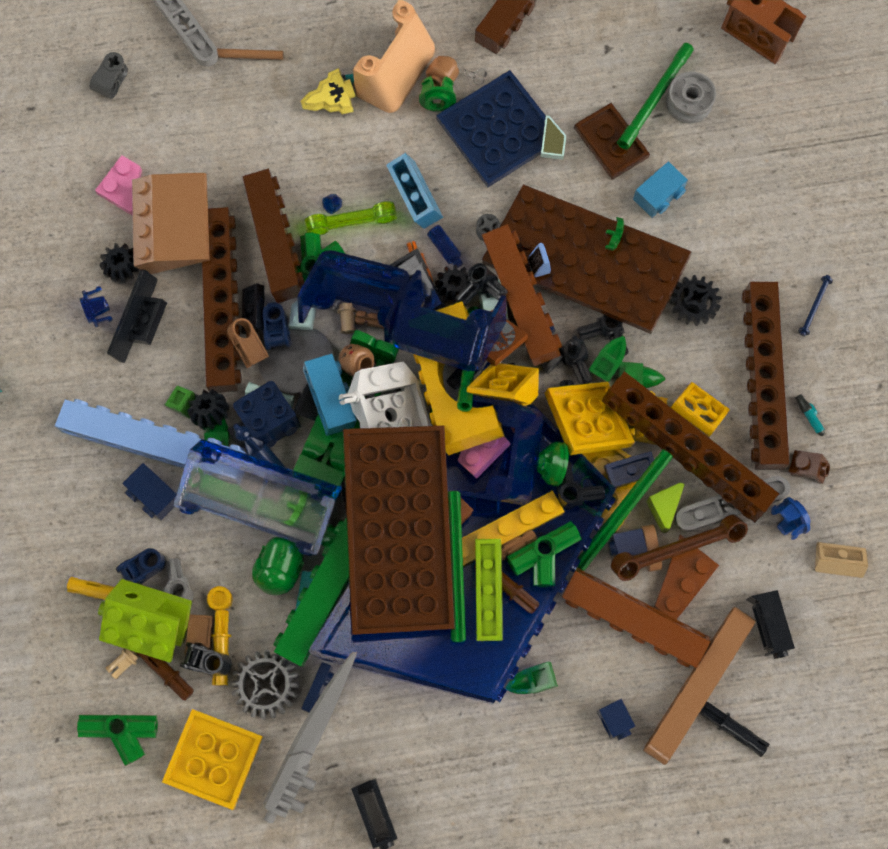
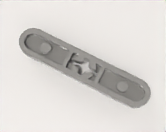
(195, 38)
(710, 512)

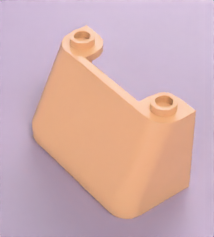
(390, 80)

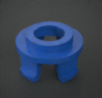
(795, 517)

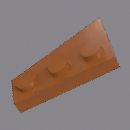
(684, 580)

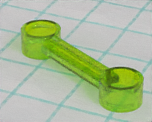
(380, 213)

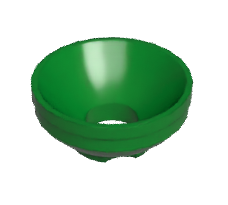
(553, 463)

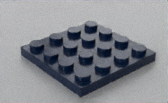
(496, 128)

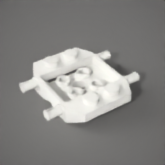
(405, 406)

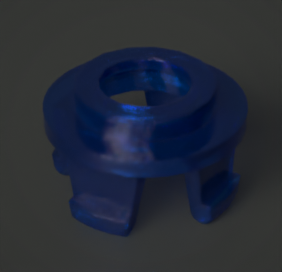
(95, 307)

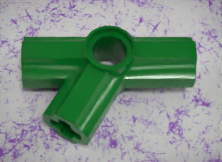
(311, 249)
(544, 564)
(126, 741)

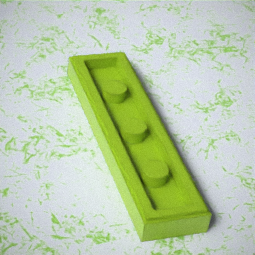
(489, 590)

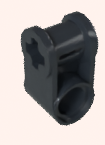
(202, 660)

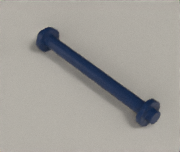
(826, 280)

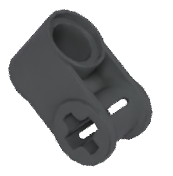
(109, 75)

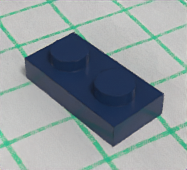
(628, 470)
(321, 680)

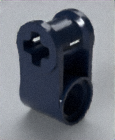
(275, 330)
(137, 568)

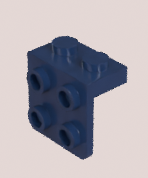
(267, 414)

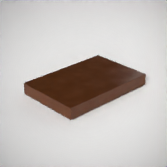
(601, 133)

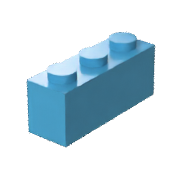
(414, 191)
(326, 386)

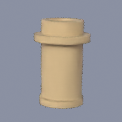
(346, 313)
(123, 661)

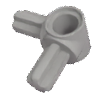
(177, 580)

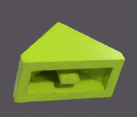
(664, 505)

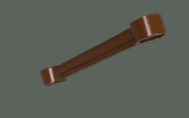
(635, 563)

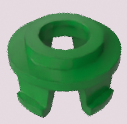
(431, 92)

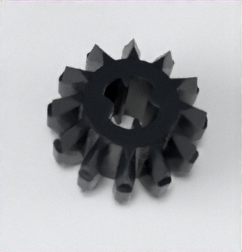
(115, 257)
(449, 276)
(208, 409)

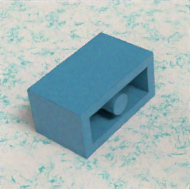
(660, 189)

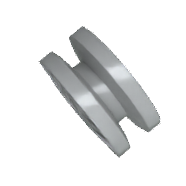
(693, 85)

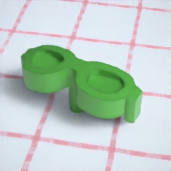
(297, 509)

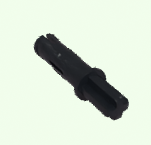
(735, 729)

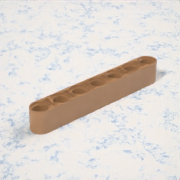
(699, 686)

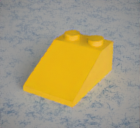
(507, 383)

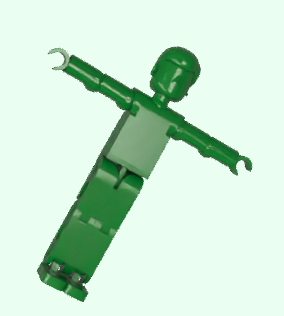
(280, 561)

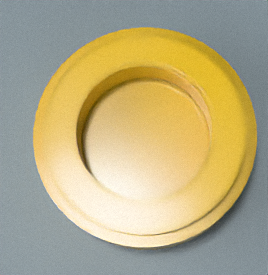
(219, 598)

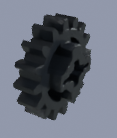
(699, 291)

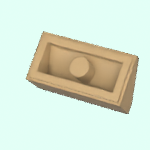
(841, 560)

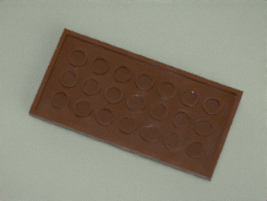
(621, 283)
(398, 529)

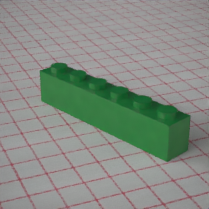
(317, 600)

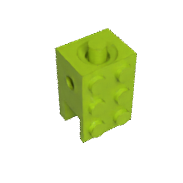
(144, 620)

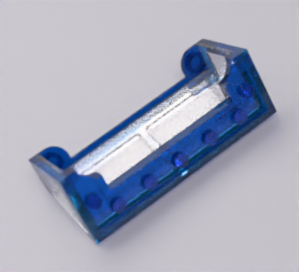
(256, 494)

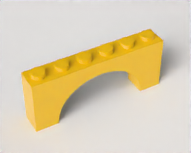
(462, 428)

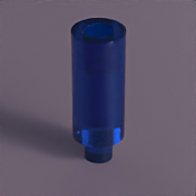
(445, 245)

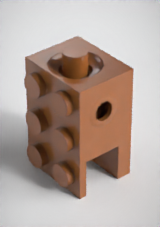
(763, 25)

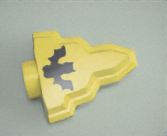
(332, 95)

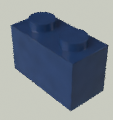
(151, 491)

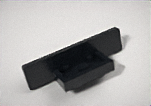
(139, 317)

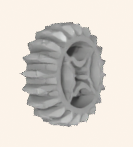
(257, 693)

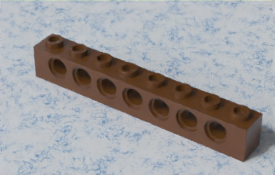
(768, 296)
(220, 380)
(701, 448)

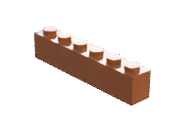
(521, 294)
(637, 618)

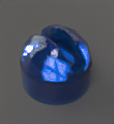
(331, 200)

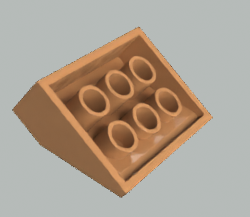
(170, 221)

